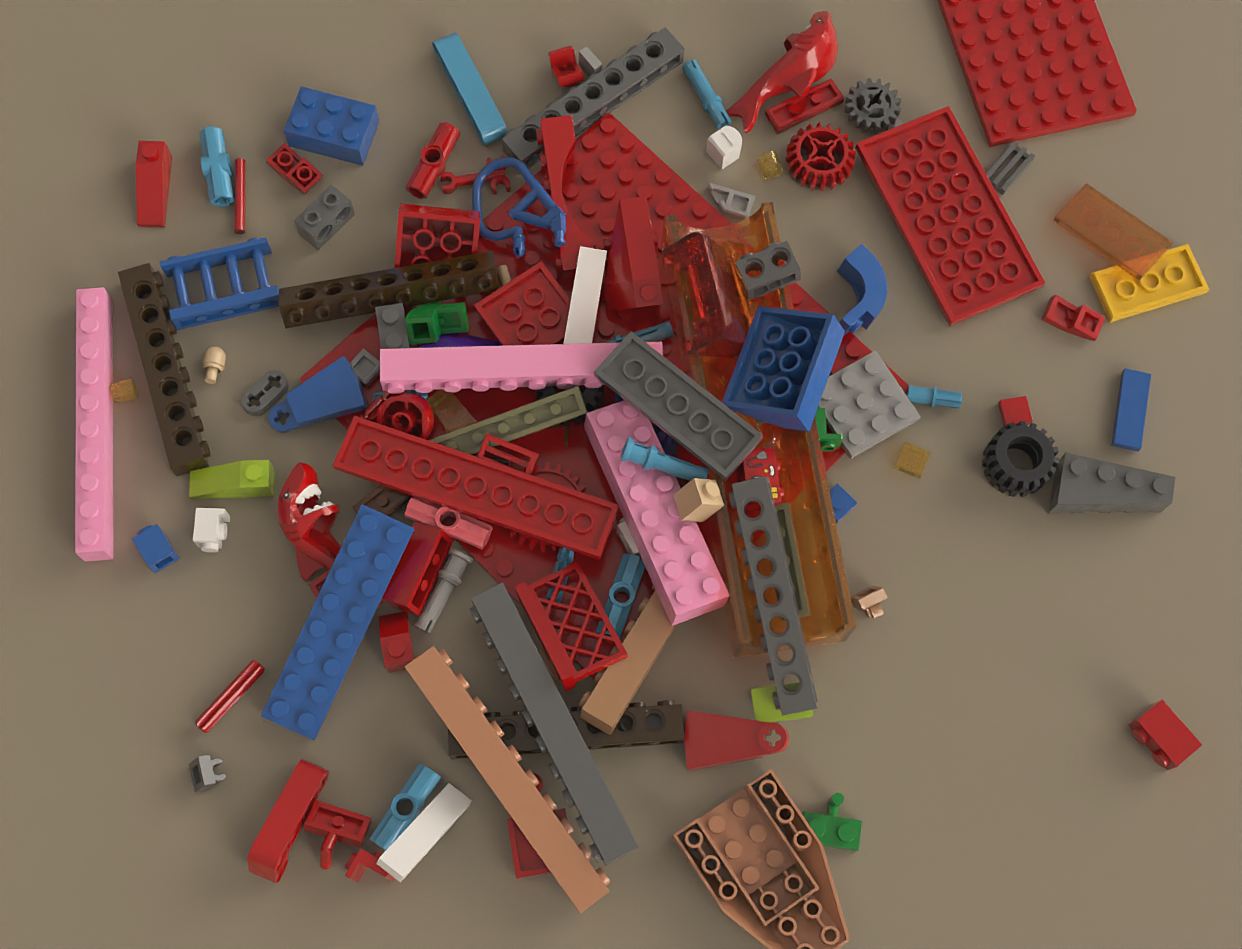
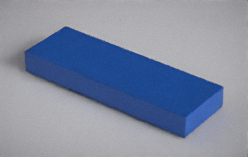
(1131, 410)

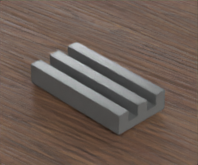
(1020, 153)

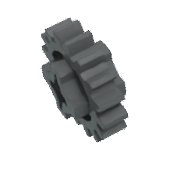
(873, 107)

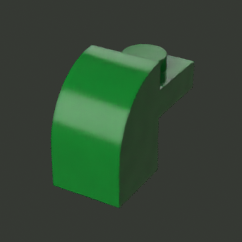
(432, 319)

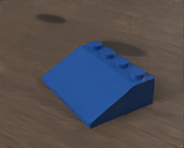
(784, 366)

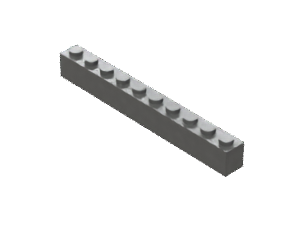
(554, 724)

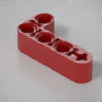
(271, 847)

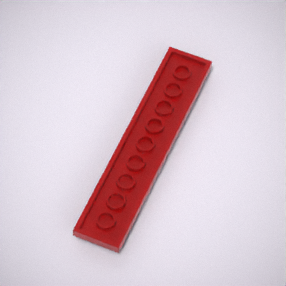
(476, 487)

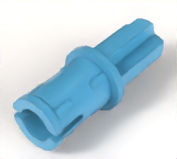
(934, 396)

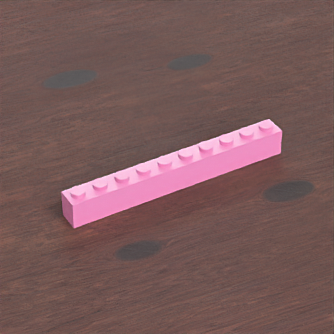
(494, 367)
(94, 425)

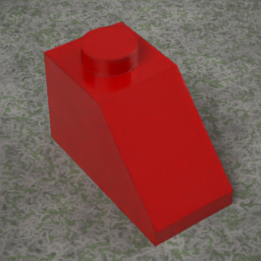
(396, 641)

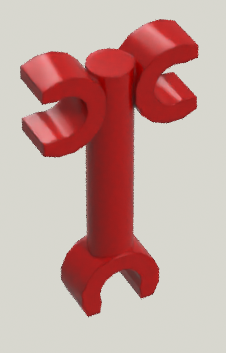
(496, 177)

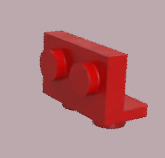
(359, 862)

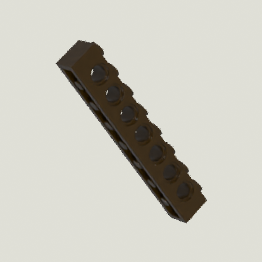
(135, 284)
(406, 285)
(667, 711)

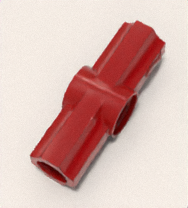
(427, 172)

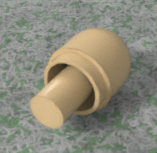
(213, 363)

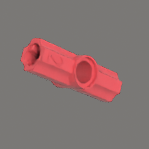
(464, 529)

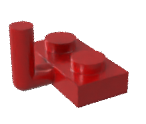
(336, 825)

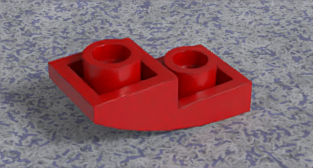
(294, 169)

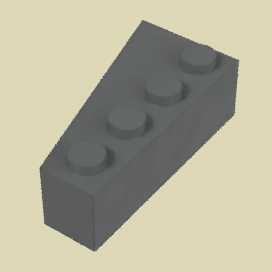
(1104, 487)

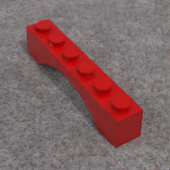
(558, 144)

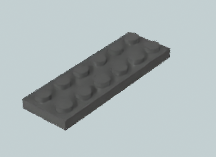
(678, 405)

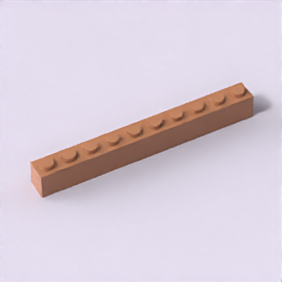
(507, 779)

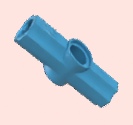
(216, 166)
(626, 581)
(415, 790)

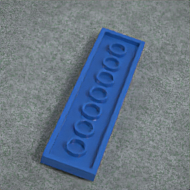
(337, 622)

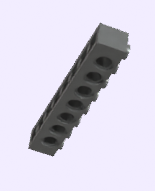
(668, 55)
(805, 696)

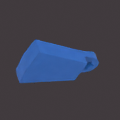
(323, 397)

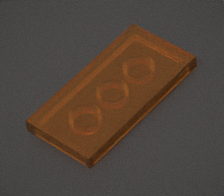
(1113, 231)

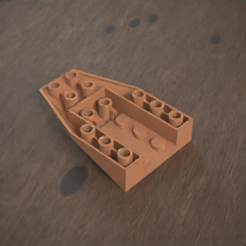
(766, 868)

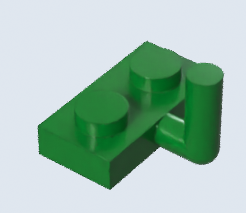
(835, 830)

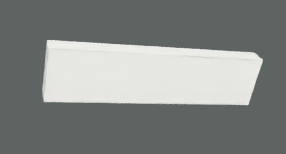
(585, 296)
(424, 832)

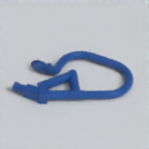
(553, 219)

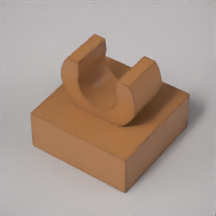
(869, 601)

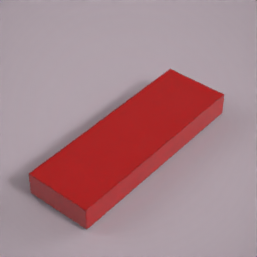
(797, 109)

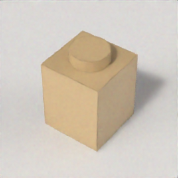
(698, 500)

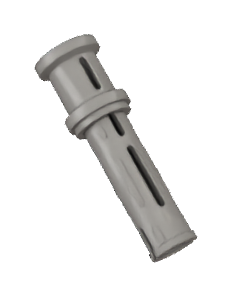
(448, 579)

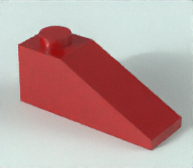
(152, 182)

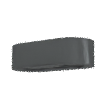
(263, 391)

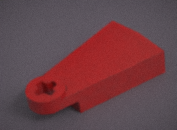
(725, 740)

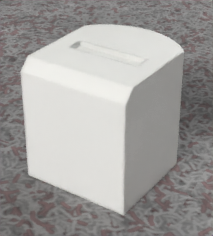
(724, 146)

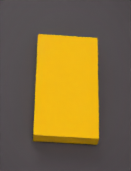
(1167, 282)

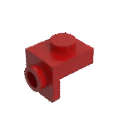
(564, 67)

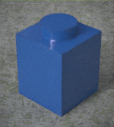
(155, 548)

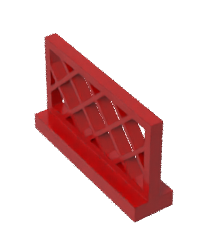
(551, 640)

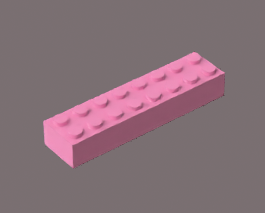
(669, 547)

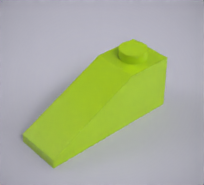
(233, 480)

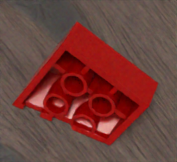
(434, 234)

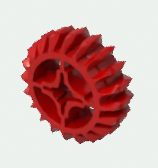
(820, 147)

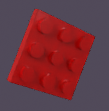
(527, 309)

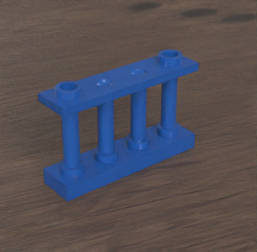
(216, 308)

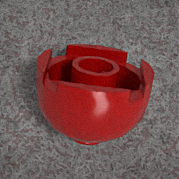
(408, 414)

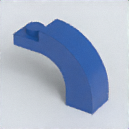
(870, 285)

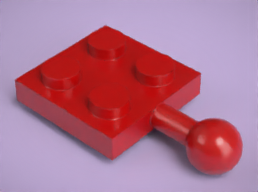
(525, 858)

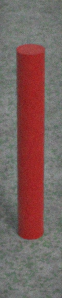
(239, 196)

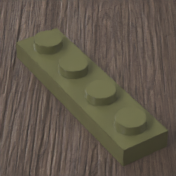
(793, 558)

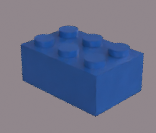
(331, 125)

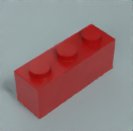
(418, 569)

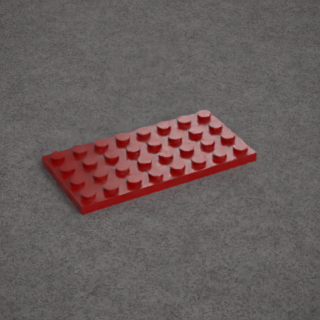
(949, 215)

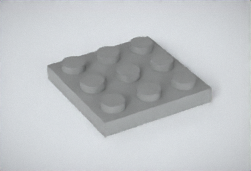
(866, 404)

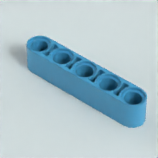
(470, 88)

